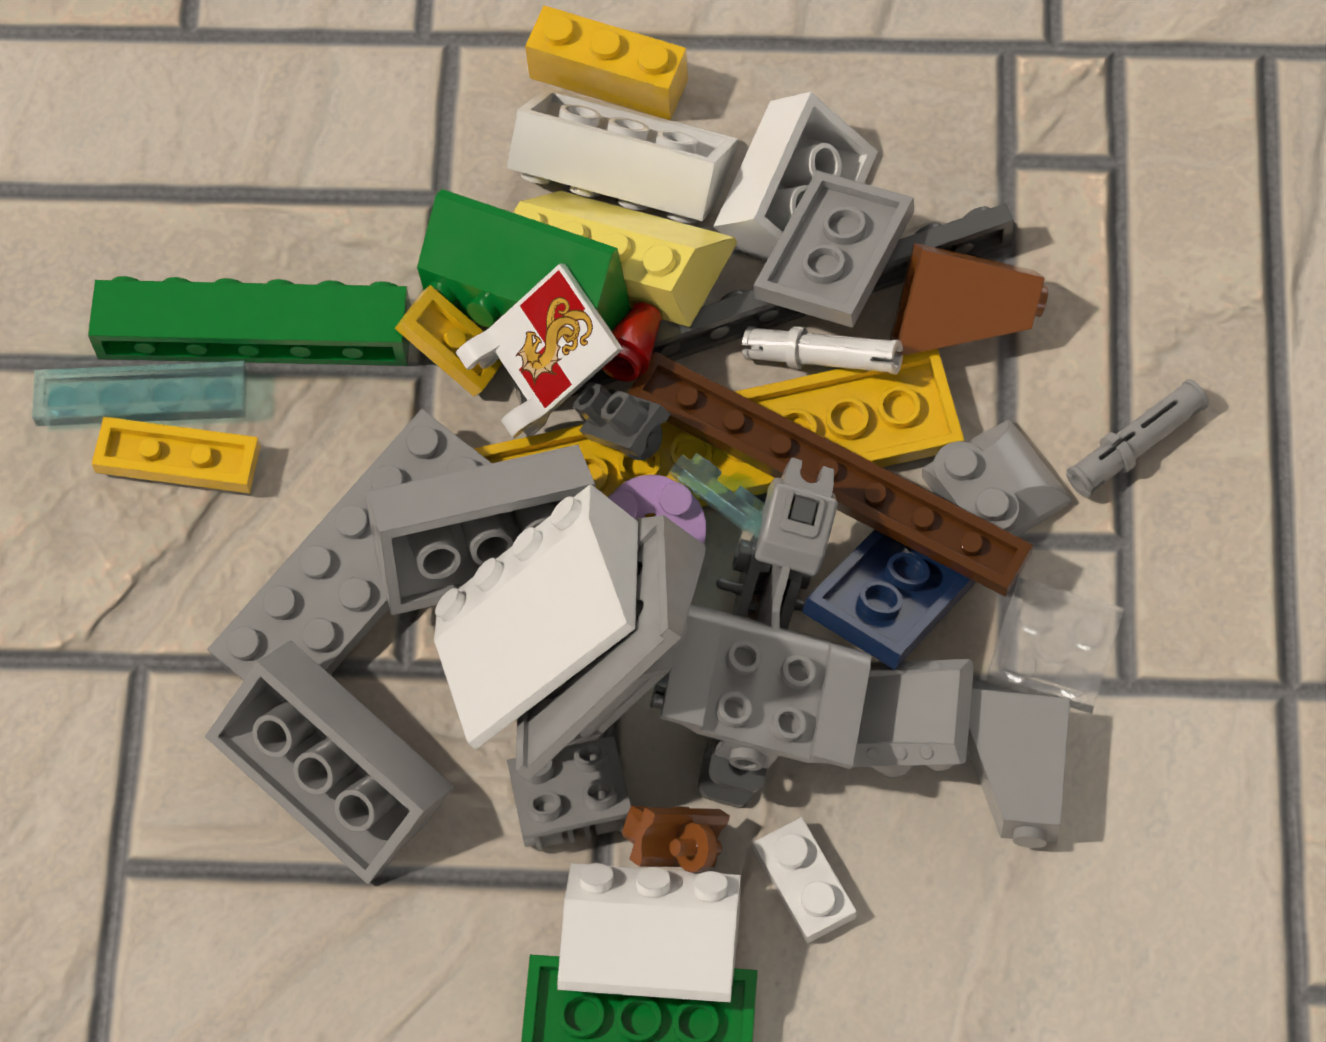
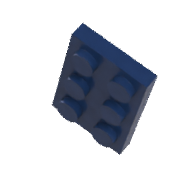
(886, 598)

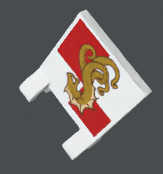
(548, 345)

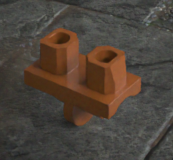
(675, 836)

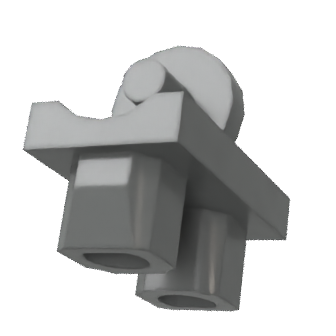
(621, 421)

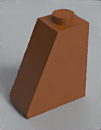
(963, 299)

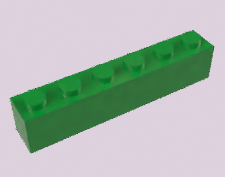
(249, 321)

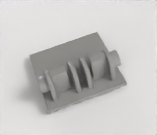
(571, 792)

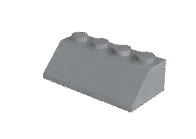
(446, 526)
(328, 760)

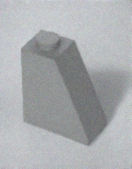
(1020, 761)

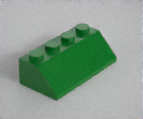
(493, 258)

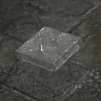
(1054, 644)

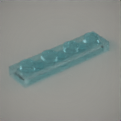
(140, 393)

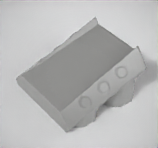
(915, 716)

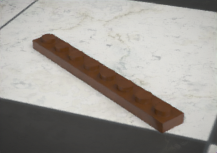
(861, 487)

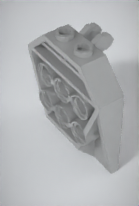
(613, 682)

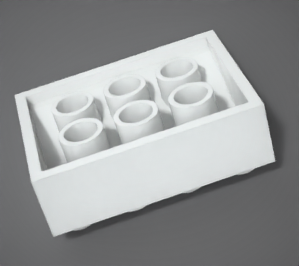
(538, 612)

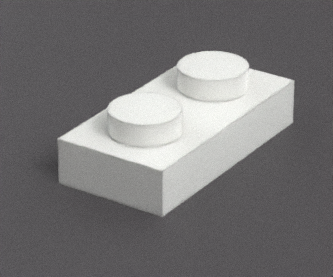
(804, 880)

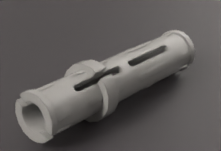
(1120, 450)

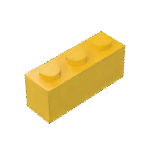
(607, 62)

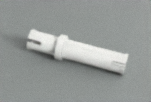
(801, 348)

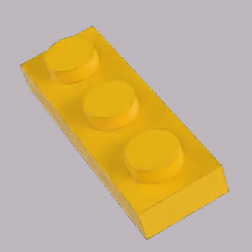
(176, 455)

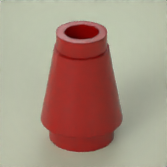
(637, 337)

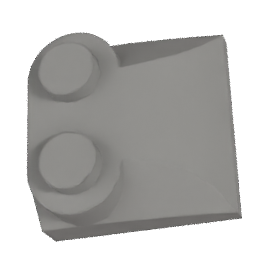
(997, 479)

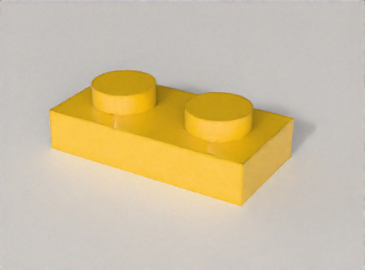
(439, 332)

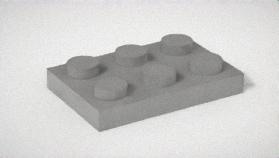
(834, 248)

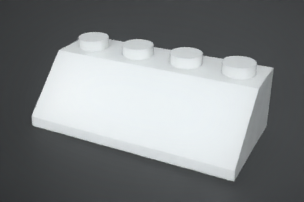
(620, 155)

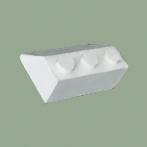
(787, 150)
(649, 932)

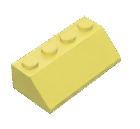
(660, 258)

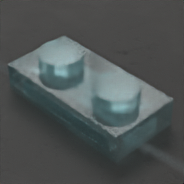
(701, 479)

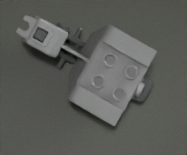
(755, 681)

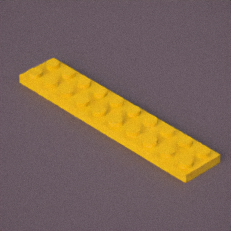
(864, 411)

